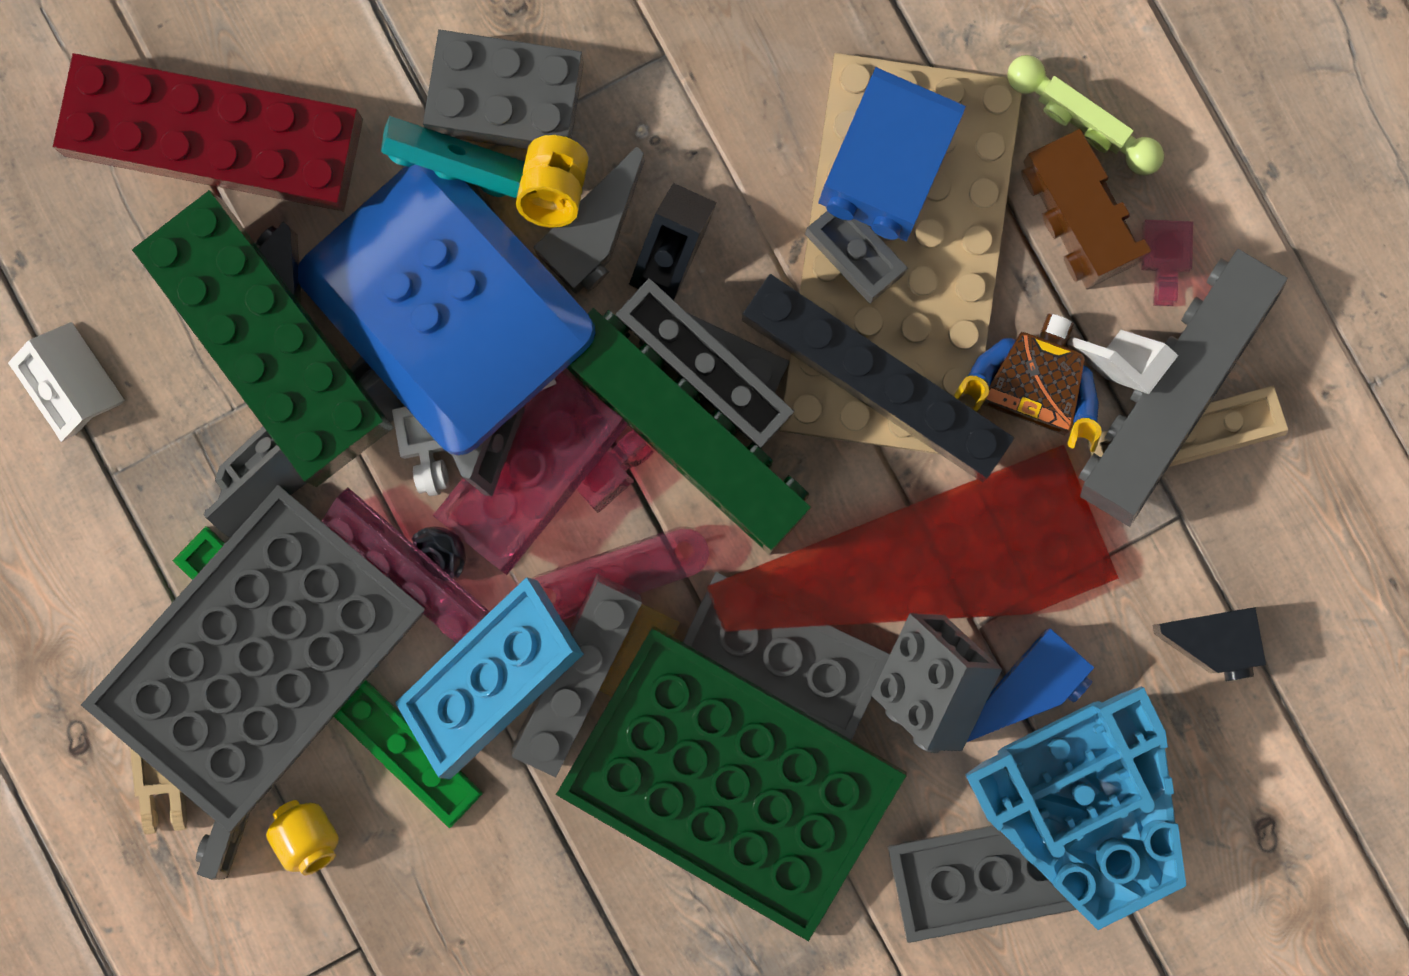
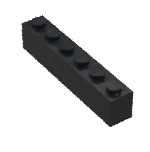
(877, 378)

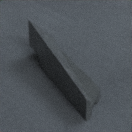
(261, 465)

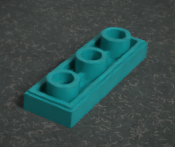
(452, 157)

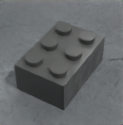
(501, 90)

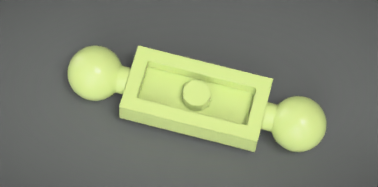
(1067, 105)

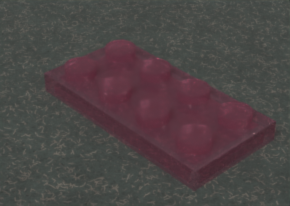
(550, 456)

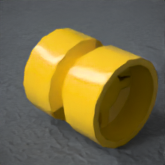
(552, 181)

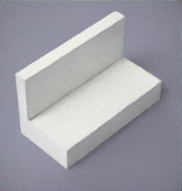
(1128, 359)
(65, 380)

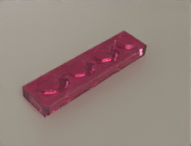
(405, 565)

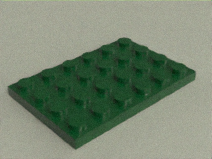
(731, 783)

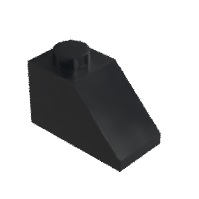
(673, 240)
(1218, 641)

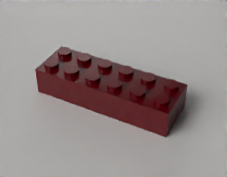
(208, 132)

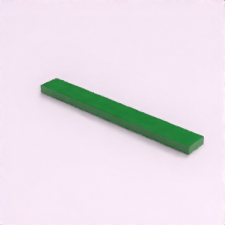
(372, 722)

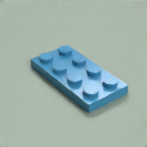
(488, 678)

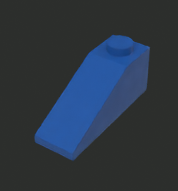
(1035, 683)

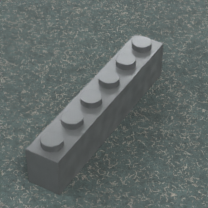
(1164, 418)

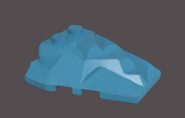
(1091, 806)

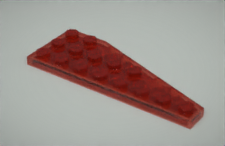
(960, 554)

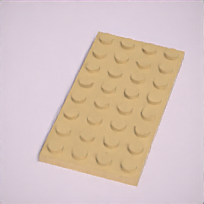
(943, 304)

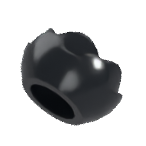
(442, 548)

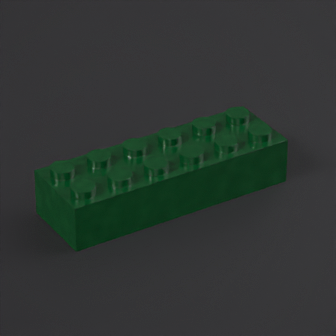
(262, 339)
(687, 436)

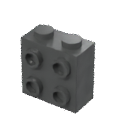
(936, 682)

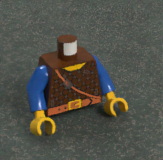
(1038, 382)

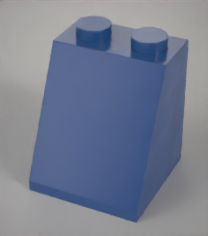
(890, 155)

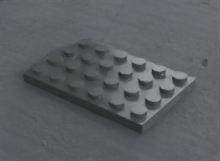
(253, 659)

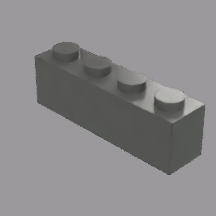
(704, 363)
(563, 706)

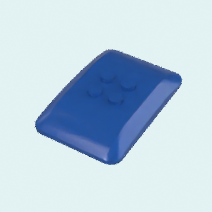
(445, 305)

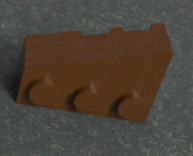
(1082, 210)

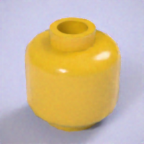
(302, 837)

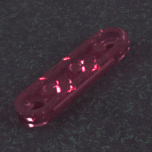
(634, 565)

